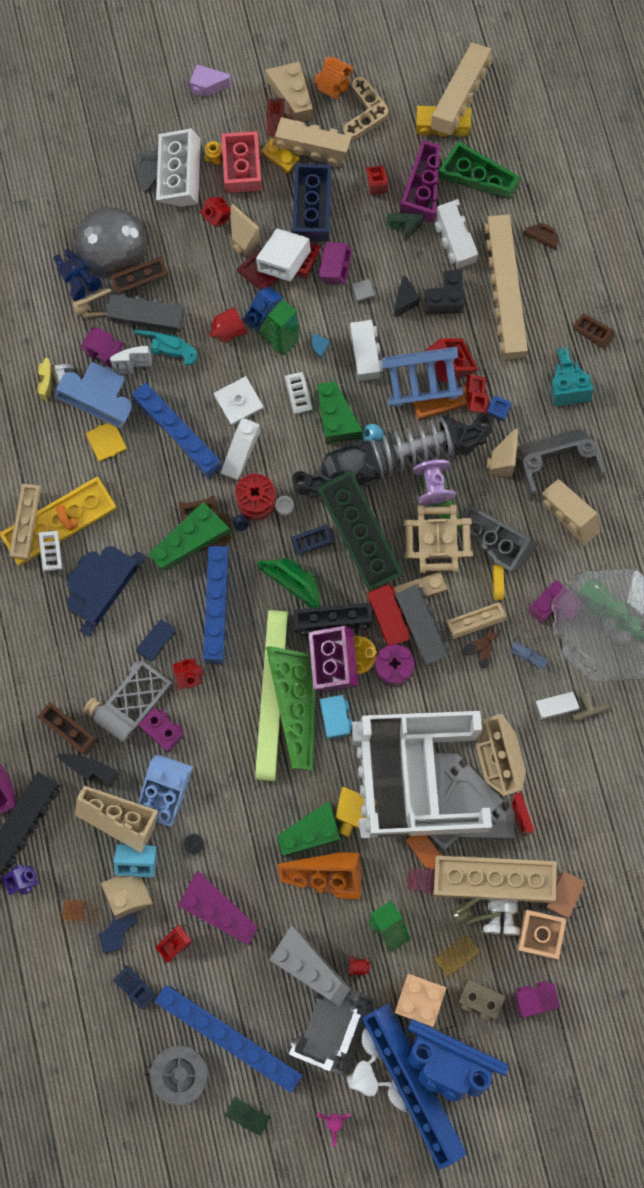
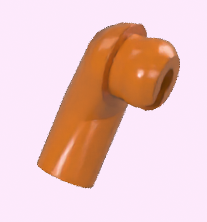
(63, 518)

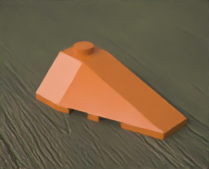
(331, 873)

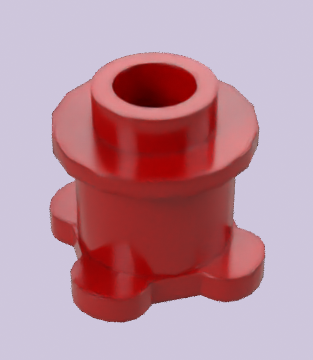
(359, 967)

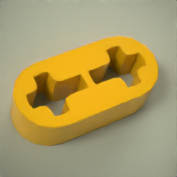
(498, 582)

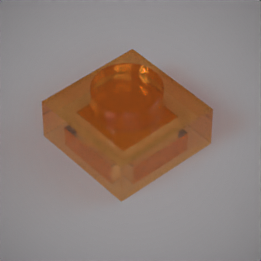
(73, 910)

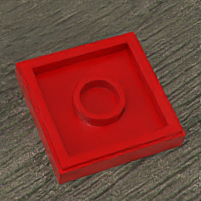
(522, 814)

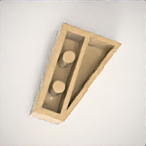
(290, 84)

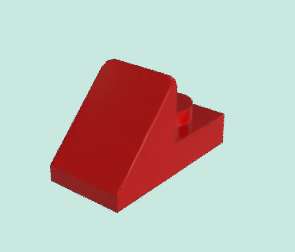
(377, 180)
(173, 943)

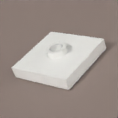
(238, 400)

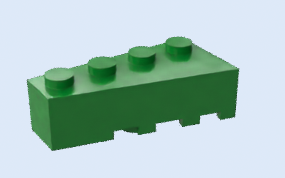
(478, 172)
(281, 328)
(189, 537)

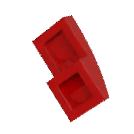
(475, 393)

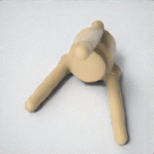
(82, 306)

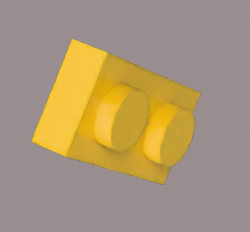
(281, 157)

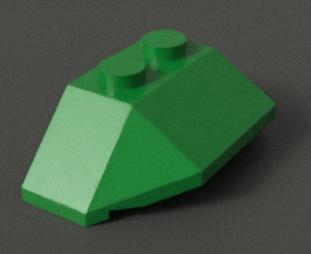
(293, 579)

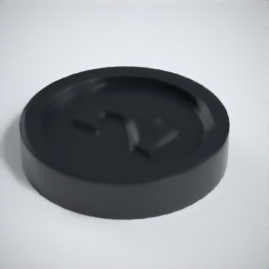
(194, 843)

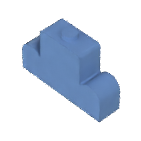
(96, 394)

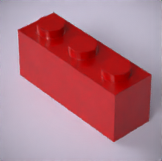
(388, 615)

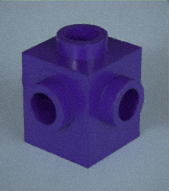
(20, 880)

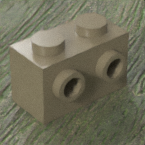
(481, 1000)

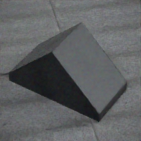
(406, 298)

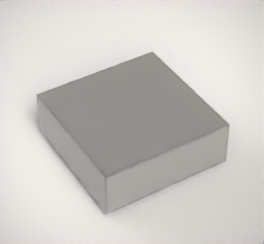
(363, 290)

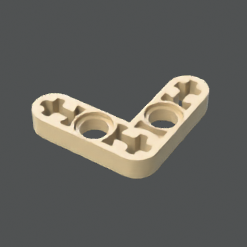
(371, 111)

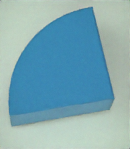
(319, 345)

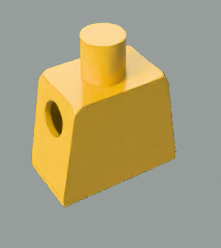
(349, 811)

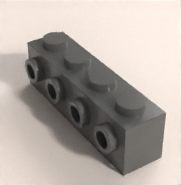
(145, 313)
(422, 623)

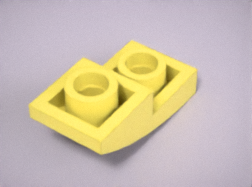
(46, 375)

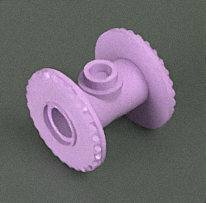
(434, 482)

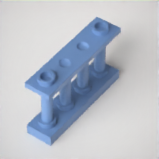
(411, 361)

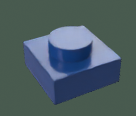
(499, 408)

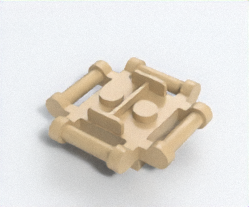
(438, 538)

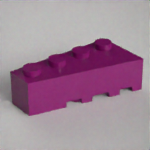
(421, 189)
(213, 907)

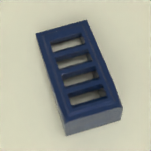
(323, 543)

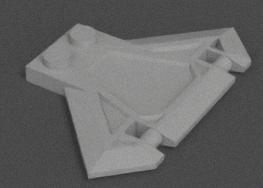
(468, 794)

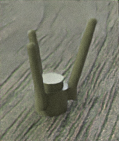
(465, 912)

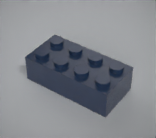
(312, 201)

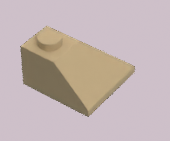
(244, 232)
(504, 456)
(126, 895)

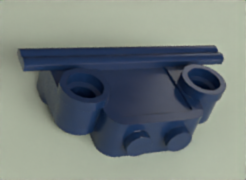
(99, 583)

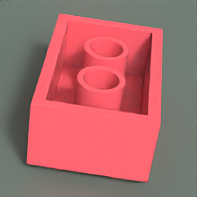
(241, 162)

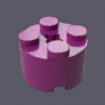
(101, 345)
(398, 655)

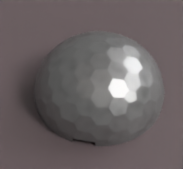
(110, 241)

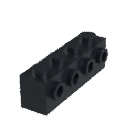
(322, 618)

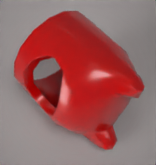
(227, 326)

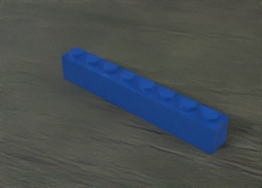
(228, 1038)
(421, 1103)

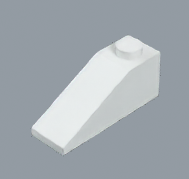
(240, 448)

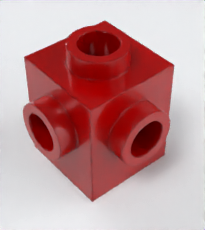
(216, 211)
(187, 673)

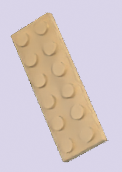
(495, 879)

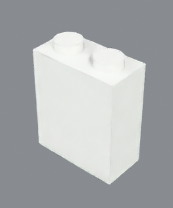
(283, 254)

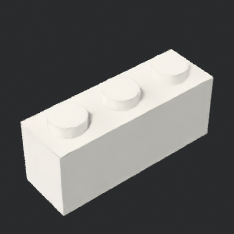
(365, 350)

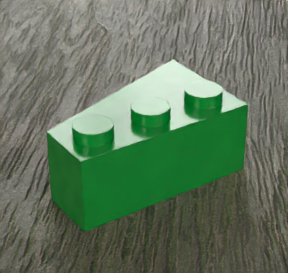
(337, 418)
(310, 832)

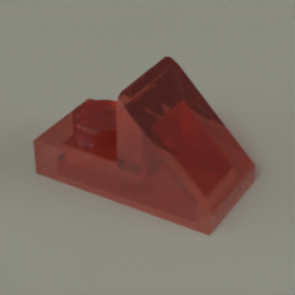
(275, 111)

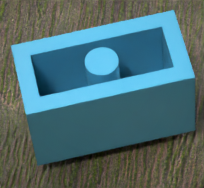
(335, 717)
(133, 863)

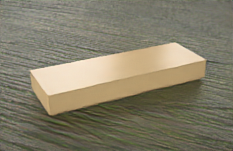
(476, 620)

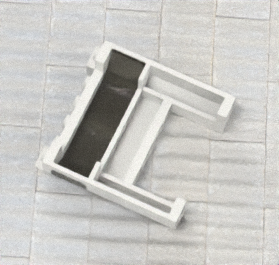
(401, 773)

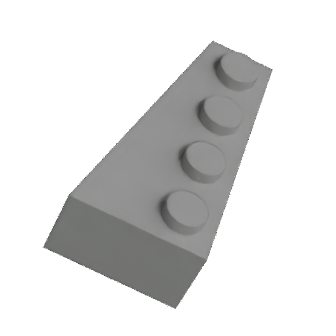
(306, 964)

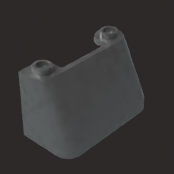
(334, 1032)

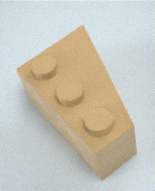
(572, 511)

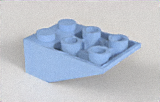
(165, 787)

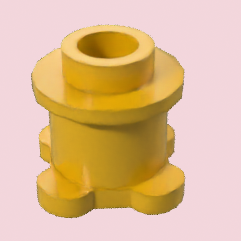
(213, 152)

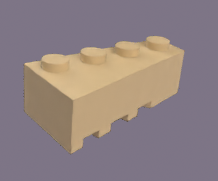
(312, 141)
(117, 817)

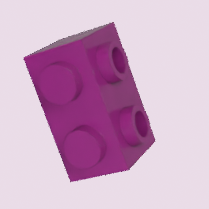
(335, 263)
(161, 729)

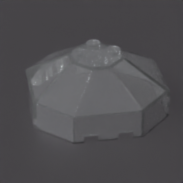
(603, 624)

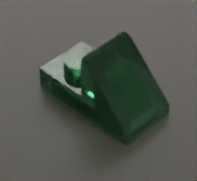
(409, 221)
(247, 1116)

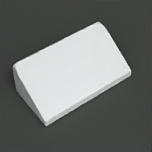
(557, 705)

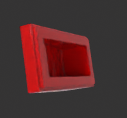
(304, 272)

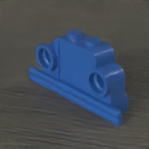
(451, 1065)

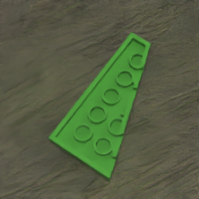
(296, 702)

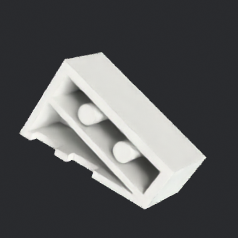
(455, 235)

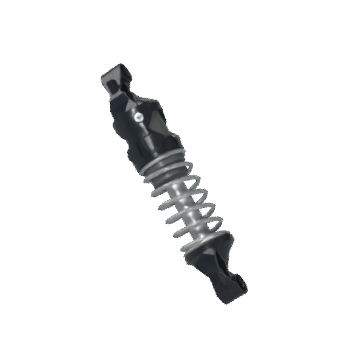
(373, 459)

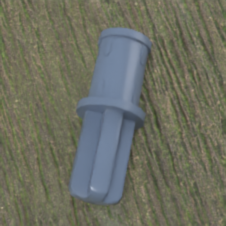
(529, 655)

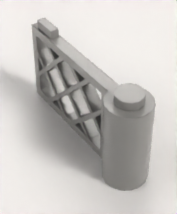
(117, 722)

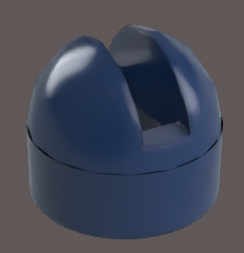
(243, 520)

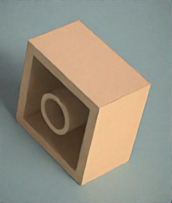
(541, 935)
(420, 1000)

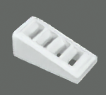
(292, 378)
(54, 567)

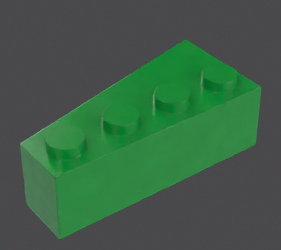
(389, 925)

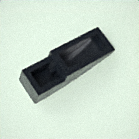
(89, 768)

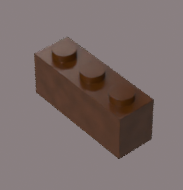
(139, 275)
(67, 729)

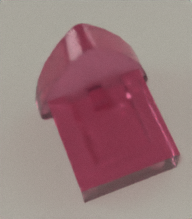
(421, 880)

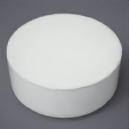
(284, 505)

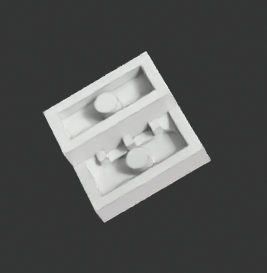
(128, 359)

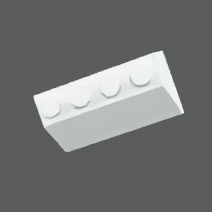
(178, 168)

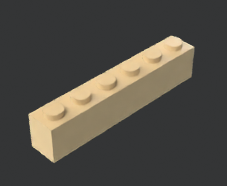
(461, 88)

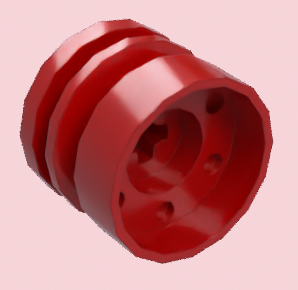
(259, 506)

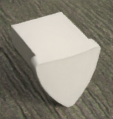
(60, 370)

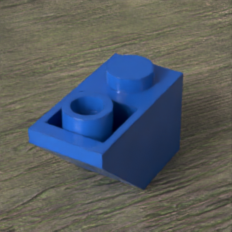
(262, 305)

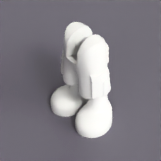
(509, 908)

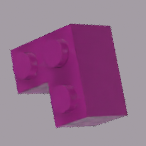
(542, 607)
(536, 1000)

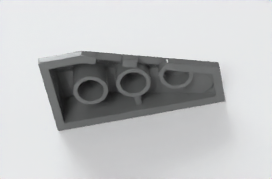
(502, 543)

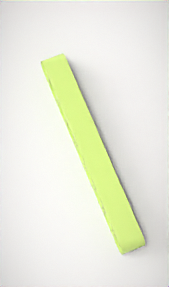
(269, 712)

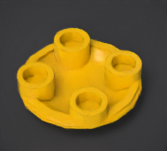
(365, 654)

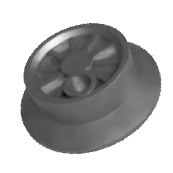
(178, 1075)

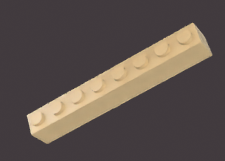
(506, 285)

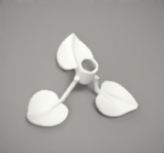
(363, 1077)

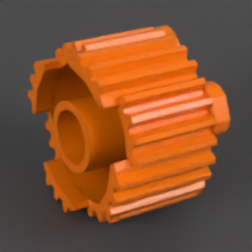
(334, 77)

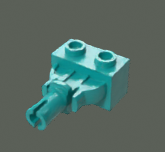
(570, 382)

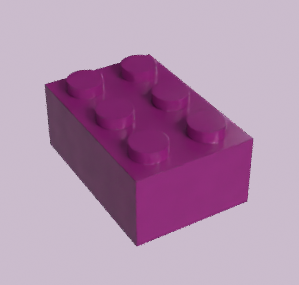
(333, 659)

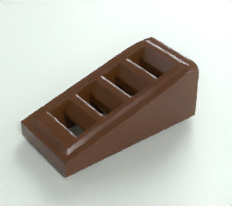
(605, 331)

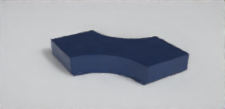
(113, 936)

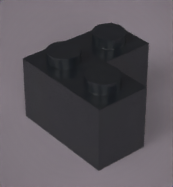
(449, 298)

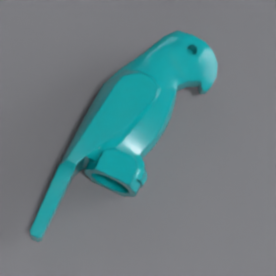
(170, 346)

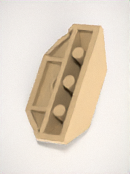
(500, 755)

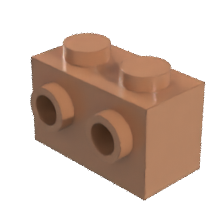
(567, 893)

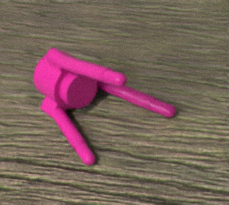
(334, 1123)

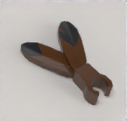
(484, 645)

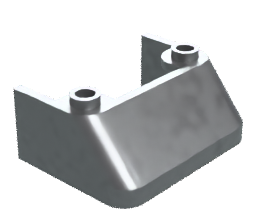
(530, 454)

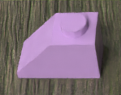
(208, 81)

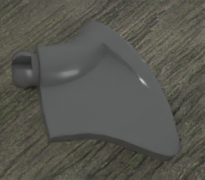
(147, 168)

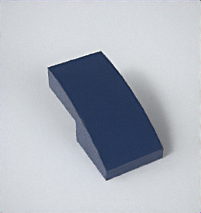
(155, 640)
(134, 987)

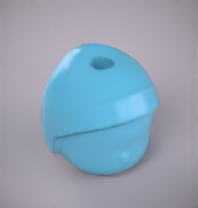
(373, 432)

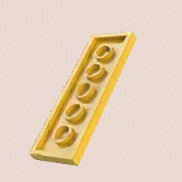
(84, 504)

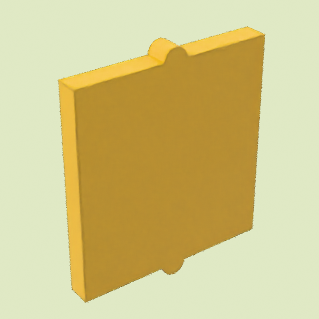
(106, 441)

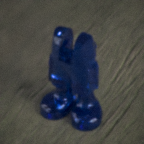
(74, 268)

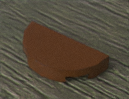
(543, 234)

